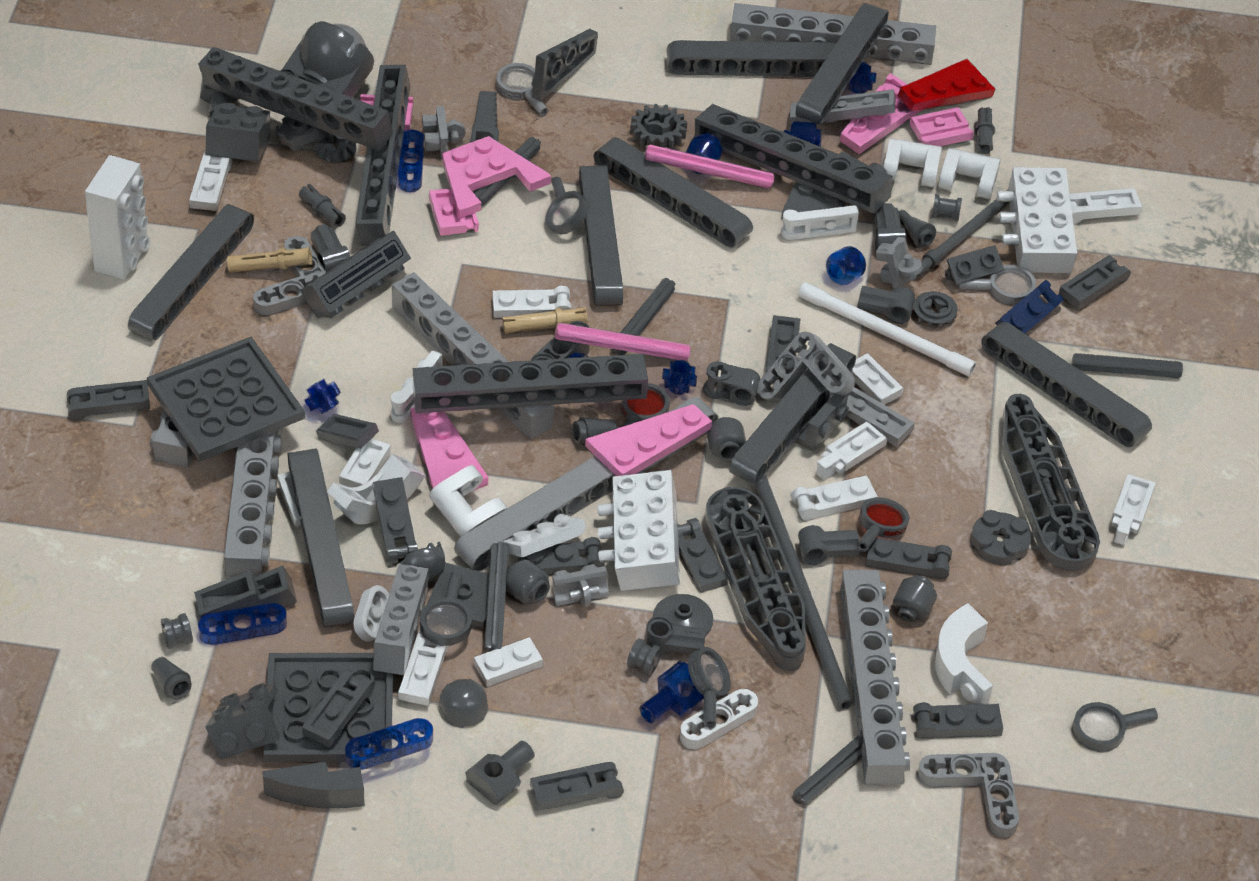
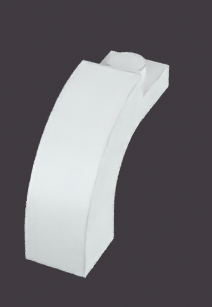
(360, 503)
(957, 636)

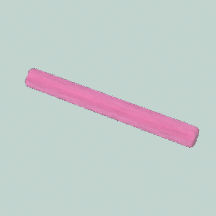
(709, 166)
(622, 341)

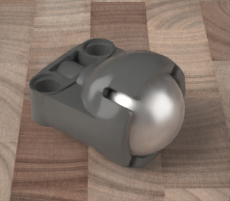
(331, 58)

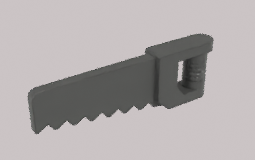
(486, 117)

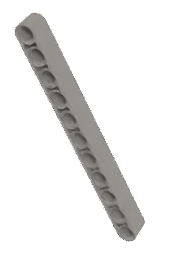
(562, 496)

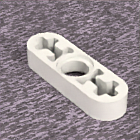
(724, 707)

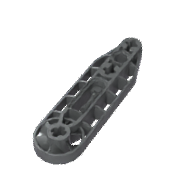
(1060, 523)
(735, 528)

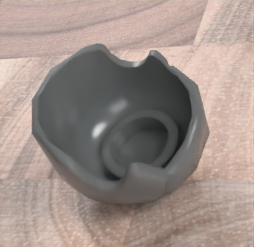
(428, 557)
(464, 702)

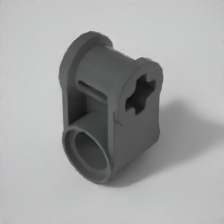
(734, 384)

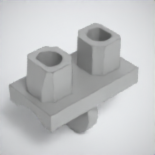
(447, 132)
(900, 265)
(580, 585)

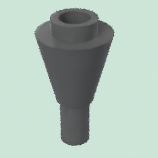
(920, 231)

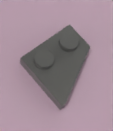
(808, 199)

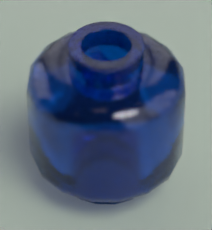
(806, 131)
(705, 146)
(845, 265)

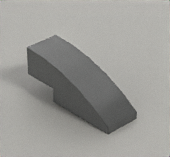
(247, 591)
(315, 786)

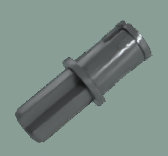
(984, 131)

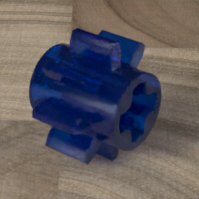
(862, 79)
(679, 377)
(322, 396)

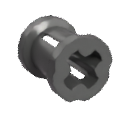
(946, 207)

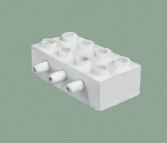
(117, 217)
(1040, 219)
(643, 530)

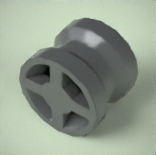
(176, 630)
(644, 656)

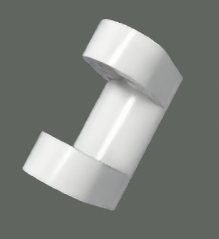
(913, 154)
(970, 165)
(450, 501)

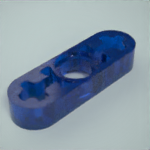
(411, 168)
(222, 635)
(385, 755)

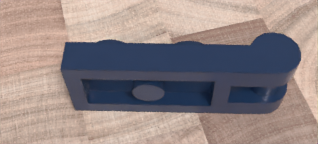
(1032, 308)

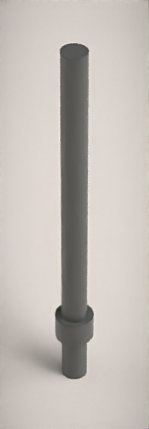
(934, 256)

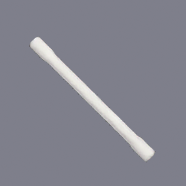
(950, 359)

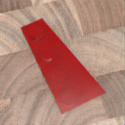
(947, 86)

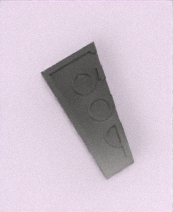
(561, 61)

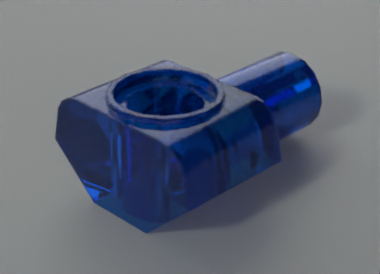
(669, 695)

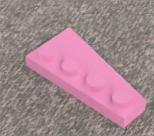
(868, 130)
(647, 441)
(442, 447)

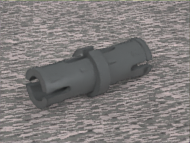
(322, 206)

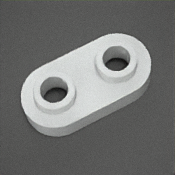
(370, 612)

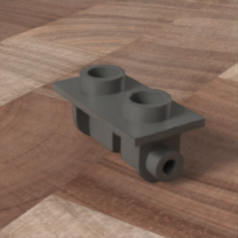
(974, 265)

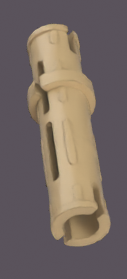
(266, 260)
(543, 320)

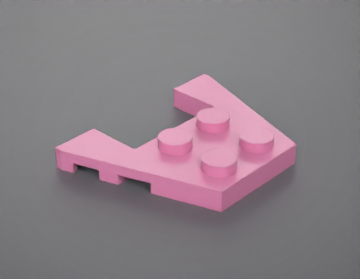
(483, 164)

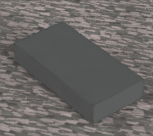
(347, 431)

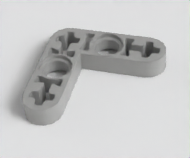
(304, 277)
(809, 359)
(982, 776)

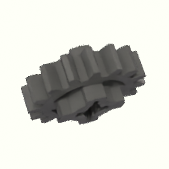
(656, 127)

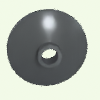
(686, 611)

